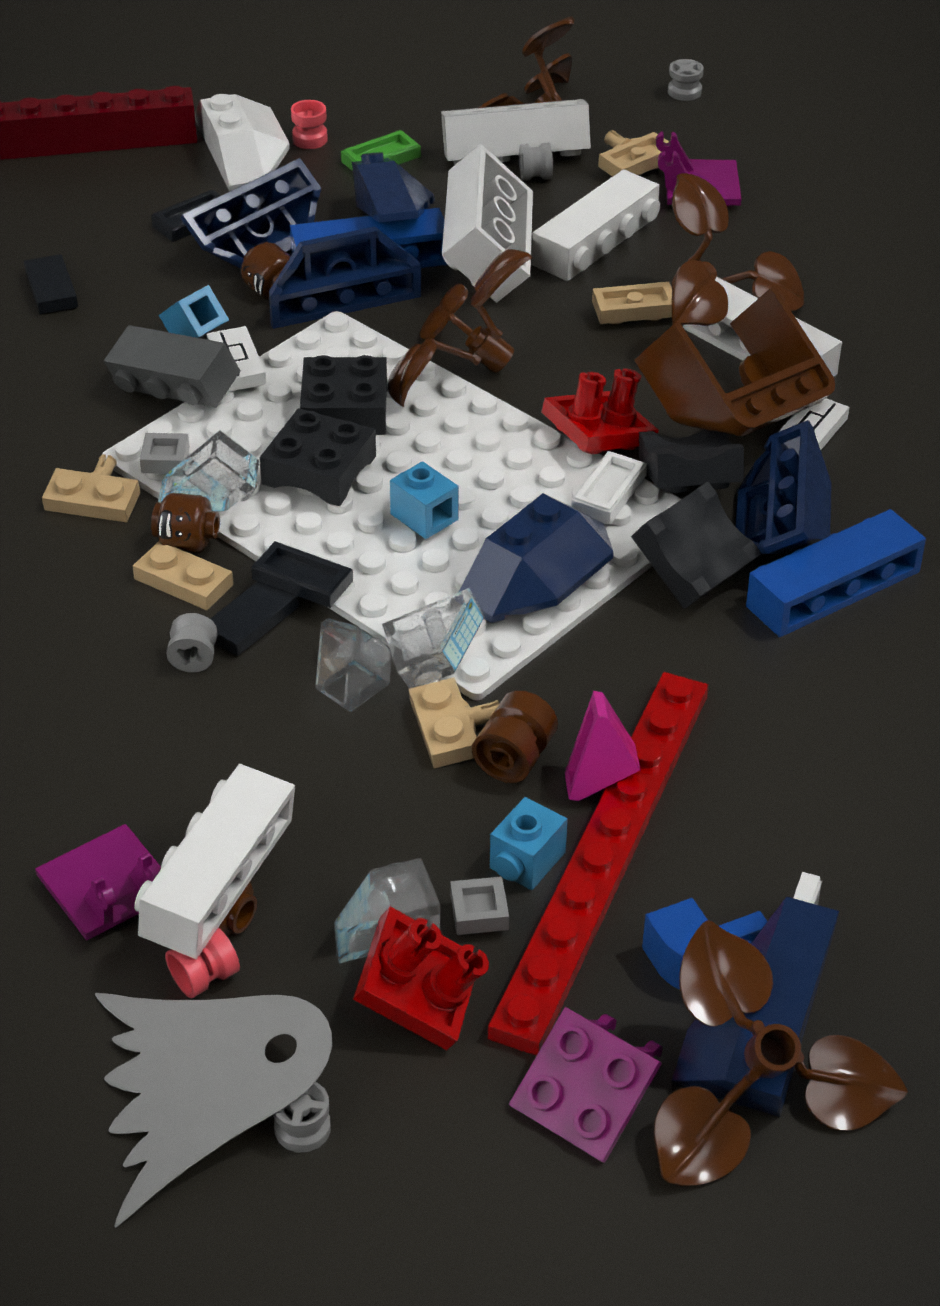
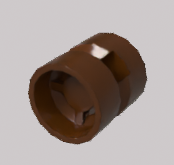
(515, 736)

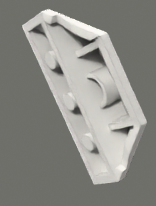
(241, 137)

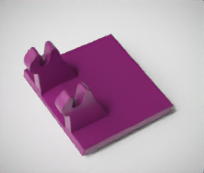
(719, 173)
(100, 880)
(586, 1082)

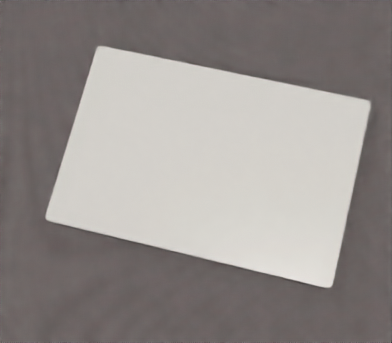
(458, 429)

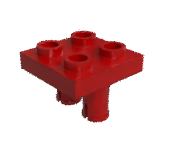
(600, 418)
(419, 977)

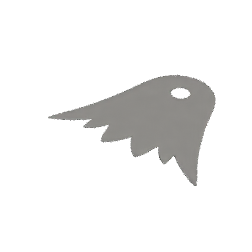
(206, 1076)

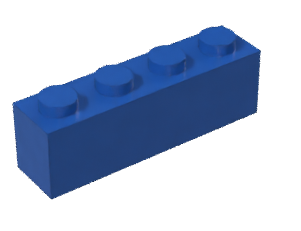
(417, 236)
(834, 572)

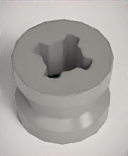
(685, 79)
(535, 162)
(192, 642)
(309, 1134)

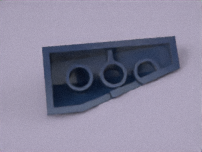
(388, 190)
(796, 949)

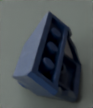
(255, 213)
(344, 276)
(786, 494)
(537, 559)

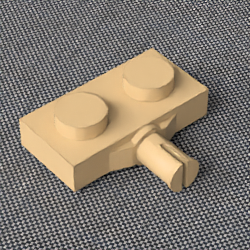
(633, 154)
(92, 493)
(447, 721)

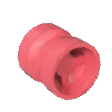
(309, 127)
(215, 961)

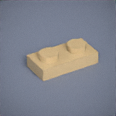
(633, 302)
(183, 575)

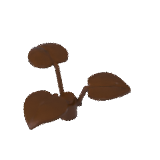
(555, 72)
(695, 292)
(483, 344)
(731, 978)

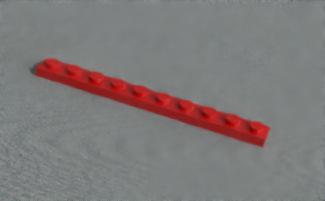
(596, 870)

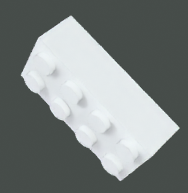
(484, 216)

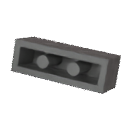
(172, 366)

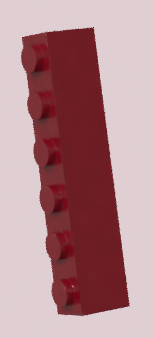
(97, 122)

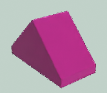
(601, 751)

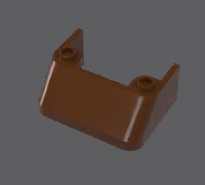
(777, 377)

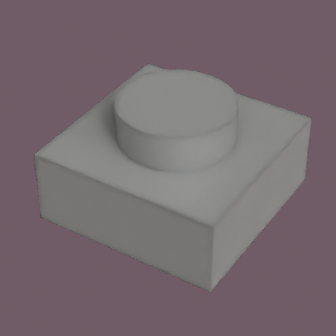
(163, 452)
(479, 905)

